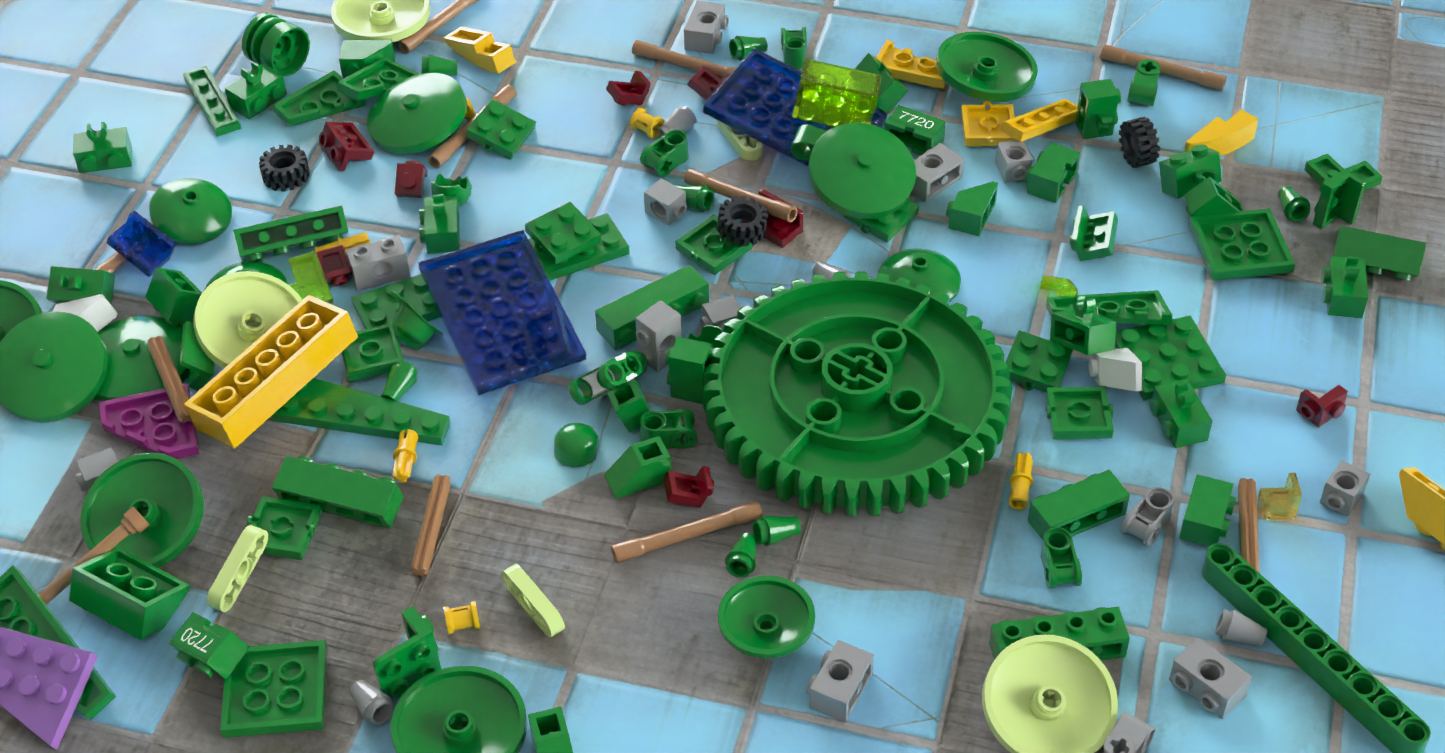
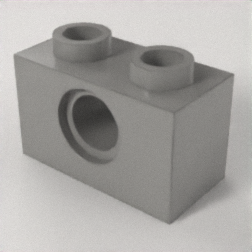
(705, 27)
(936, 171)
(378, 263)
(656, 332)
(1210, 678)
(839, 697)

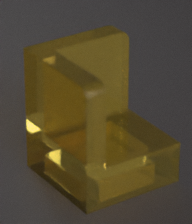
(1281, 502)

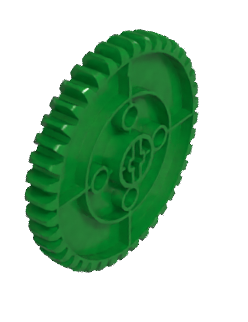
(856, 393)

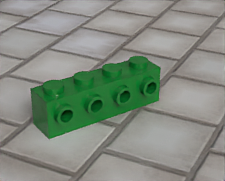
(290, 232)
(681, 290)
(339, 491)
(1096, 629)

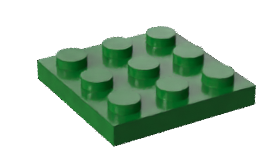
(1241, 244)
(1171, 355)
(276, 690)

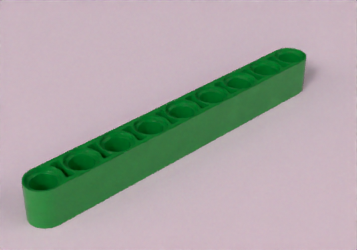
(1315, 652)

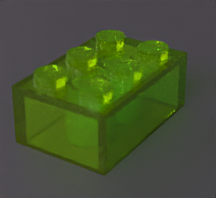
(836, 94)

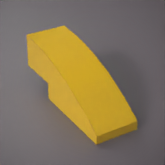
(481, 49)
(1226, 135)

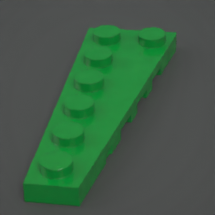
(354, 411)
(27, 613)

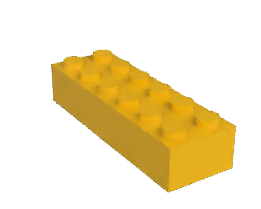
(271, 371)

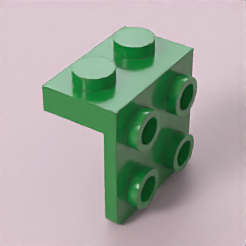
(411, 659)

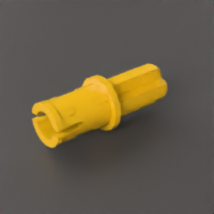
(349, 242)
(405, 455)
(1021, 481)

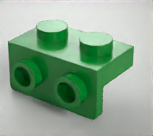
(1339, 198)
(1093, 234)

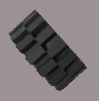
(1139, 142)
(294, 174)
(743, 210)

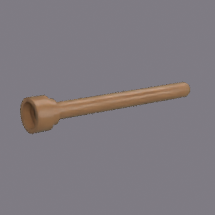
(130, 524)

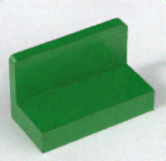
(195, 359)

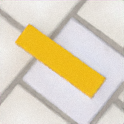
(1040, 120)

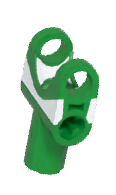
(608, 376)

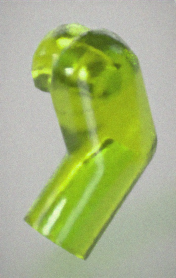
(1061, 286)

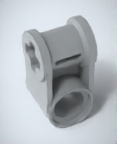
(1149, 515)
(1129, 736)

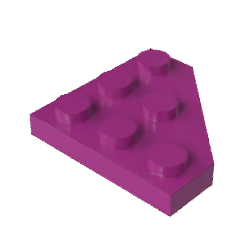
(150, 423)

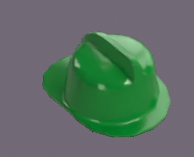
(410, 325)

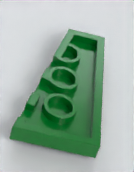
(1122, 307)

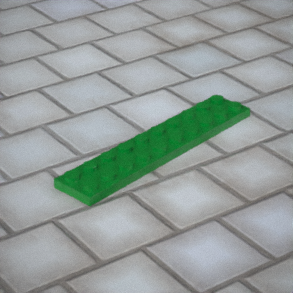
(380, 307)

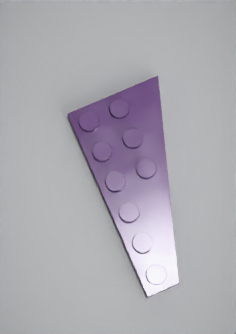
(42, 682)

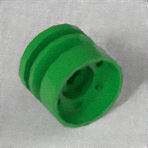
(275, 43)

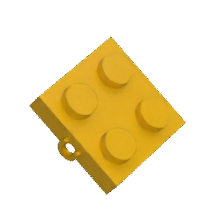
(983, 125)

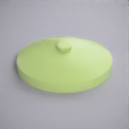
(379, 18)
(238, 312)
(1049, 697)

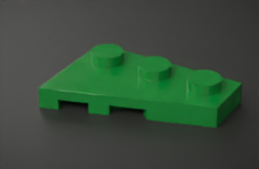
(373, 79)
(315, 101)

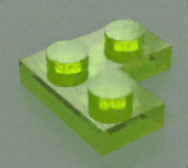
(309, 277)

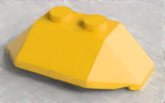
(1424, 503)

